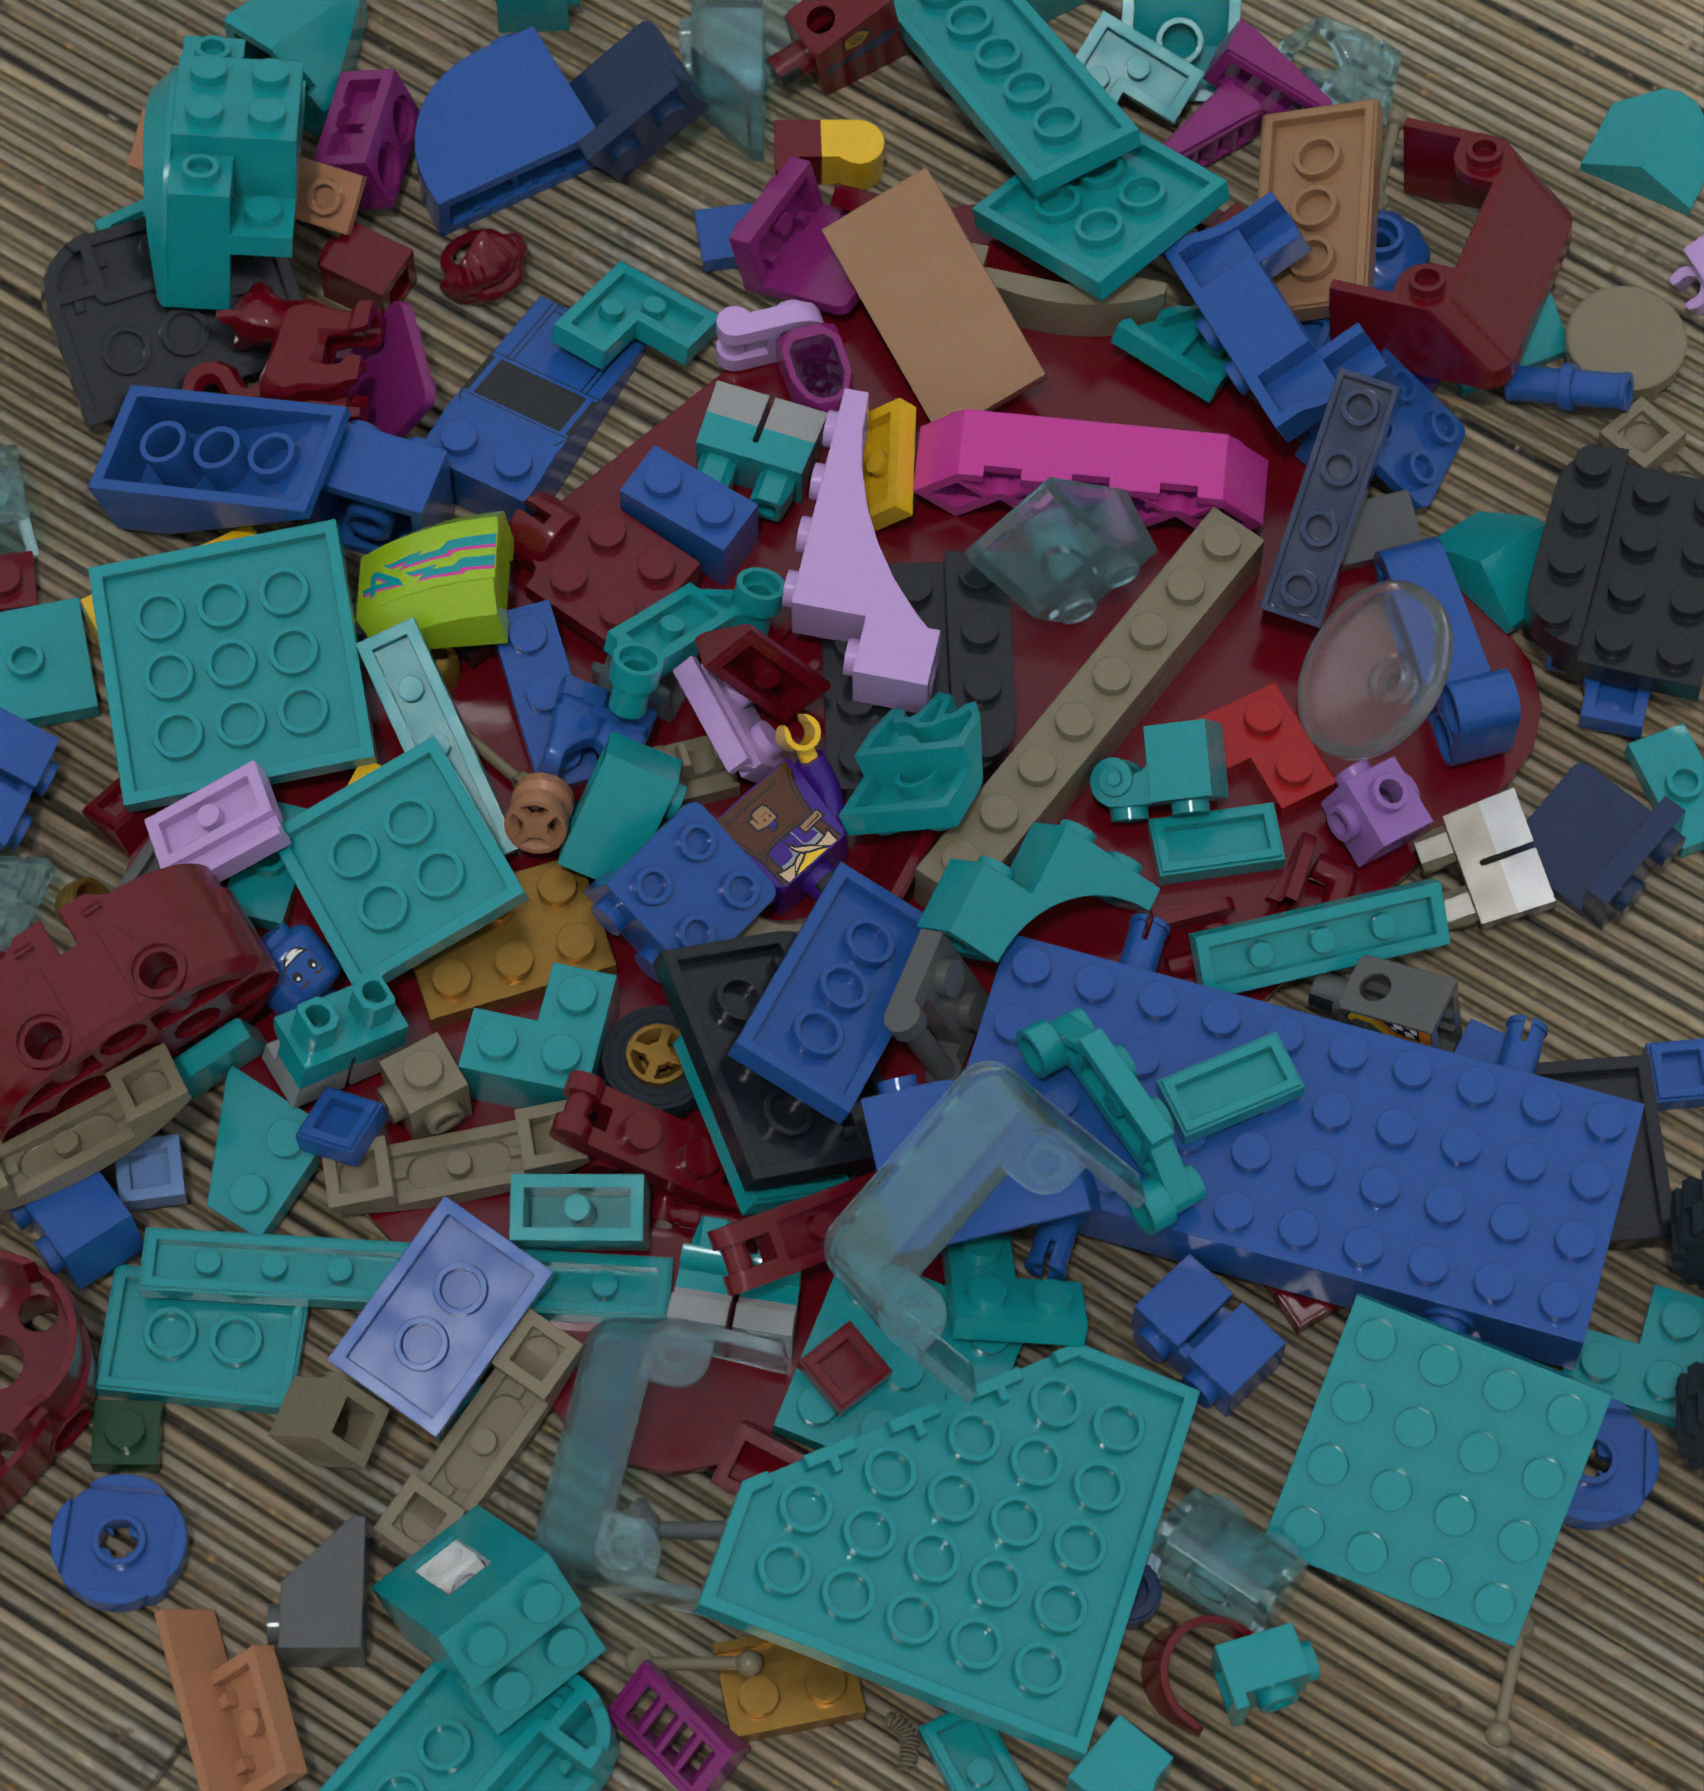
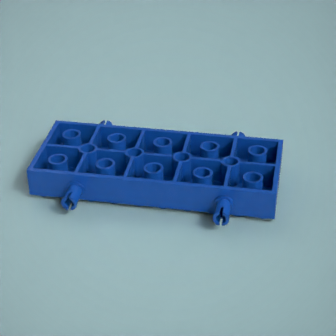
(1391, 1177)

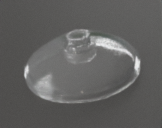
(1375, 670)

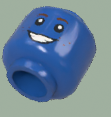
(304, 966)

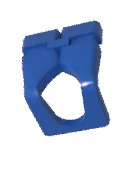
(585, 721)

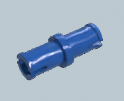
(1571, 387)

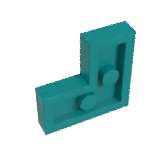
(1138, 68)
(630, 307)
(996, 1306)
(1647, 1371)

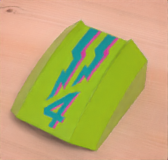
(445, 578)

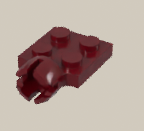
(595, 563)

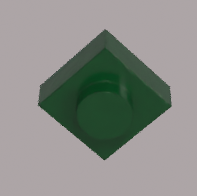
(127, 1436)

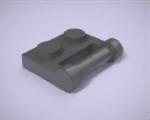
(939, 993)

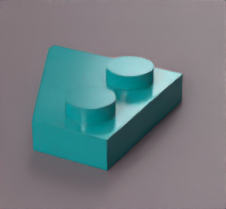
(1176, 350)
(257, 1156)

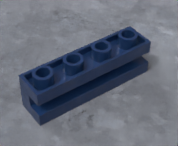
(1331, 497)

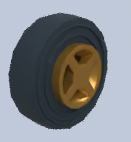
(644, 1040)

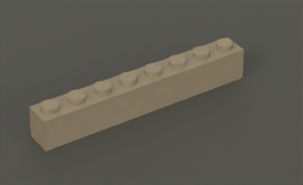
(1104, 697)

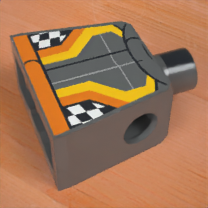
(1393, 1001)

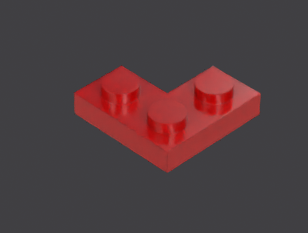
(1271, 743)

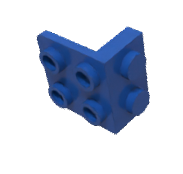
(1418, 442)
(681, 889)

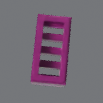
(1262, 72)
(1218, 126)
(676, 1767)

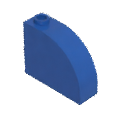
(497, 132)
(1010, 1206)

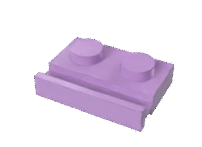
(730, 722)
(221, 824)

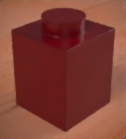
(366, 269)

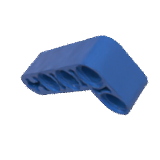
(1478, 706)

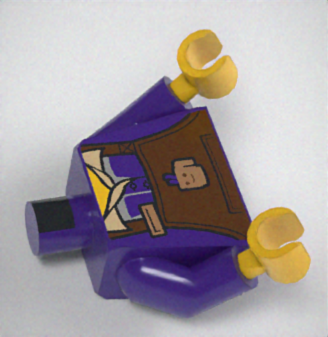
(793, 820)

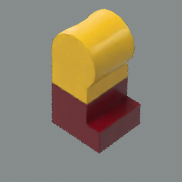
(838, 150)

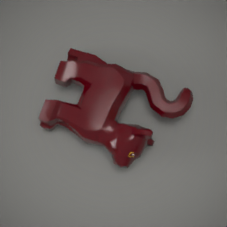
(302, 349)

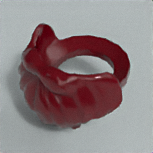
(489, 268)

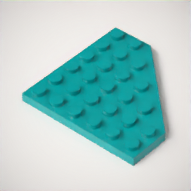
(969, 1544)

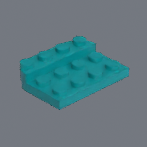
(442, 1744)

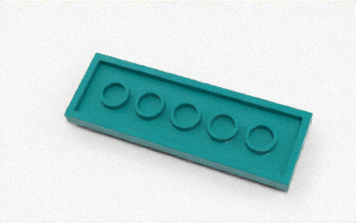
(1019, 87)

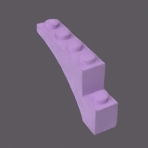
(846, 583)

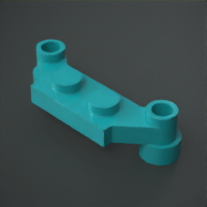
(666, 632)
(1137, 1119)

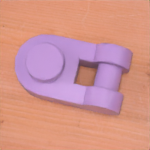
(750, 337)

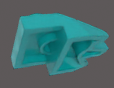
(917, 770)

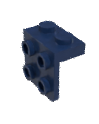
(636, 100)
(1602, 842)

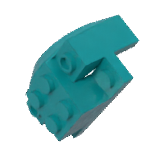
(214, 127)

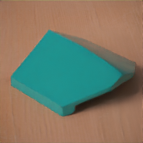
(1652, 148)
(1495, 562)

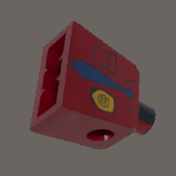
(837, 42)

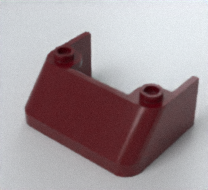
(1479, 316)

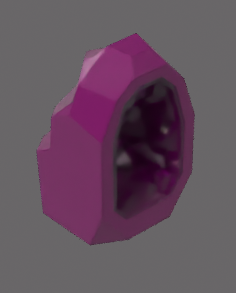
(814, 366)

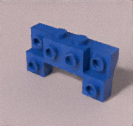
(1242, 309)

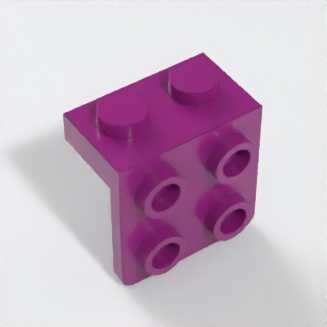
(783, 243)
(396, 374)

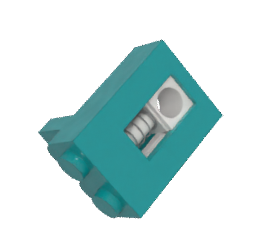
(491, 1615)

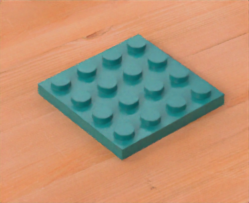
(232, 662)
(1438, 1468)

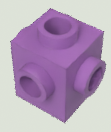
(1375, 809)

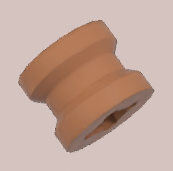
(539, 829)

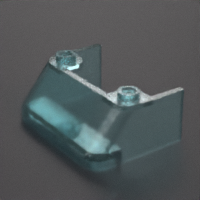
(935, 1182)
(578, 1513)

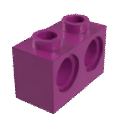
(370, 132)

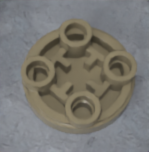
(1628, 332)

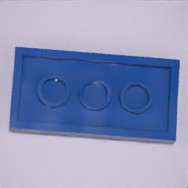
(827, 1001)

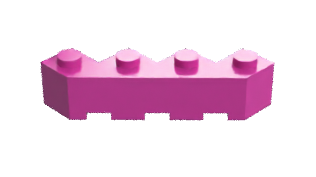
(1167, 472)

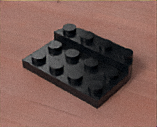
(120, 335)
(1622, 575)
(971, 667)
(765, 1129)

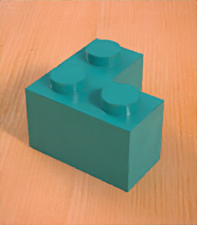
(529, 1060)

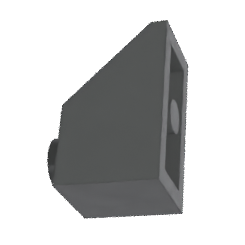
(326, 1603)

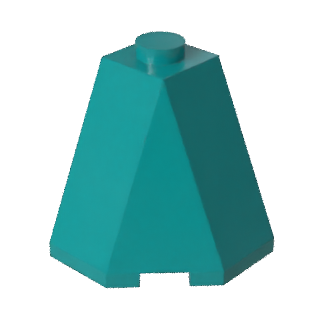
(315, 32)

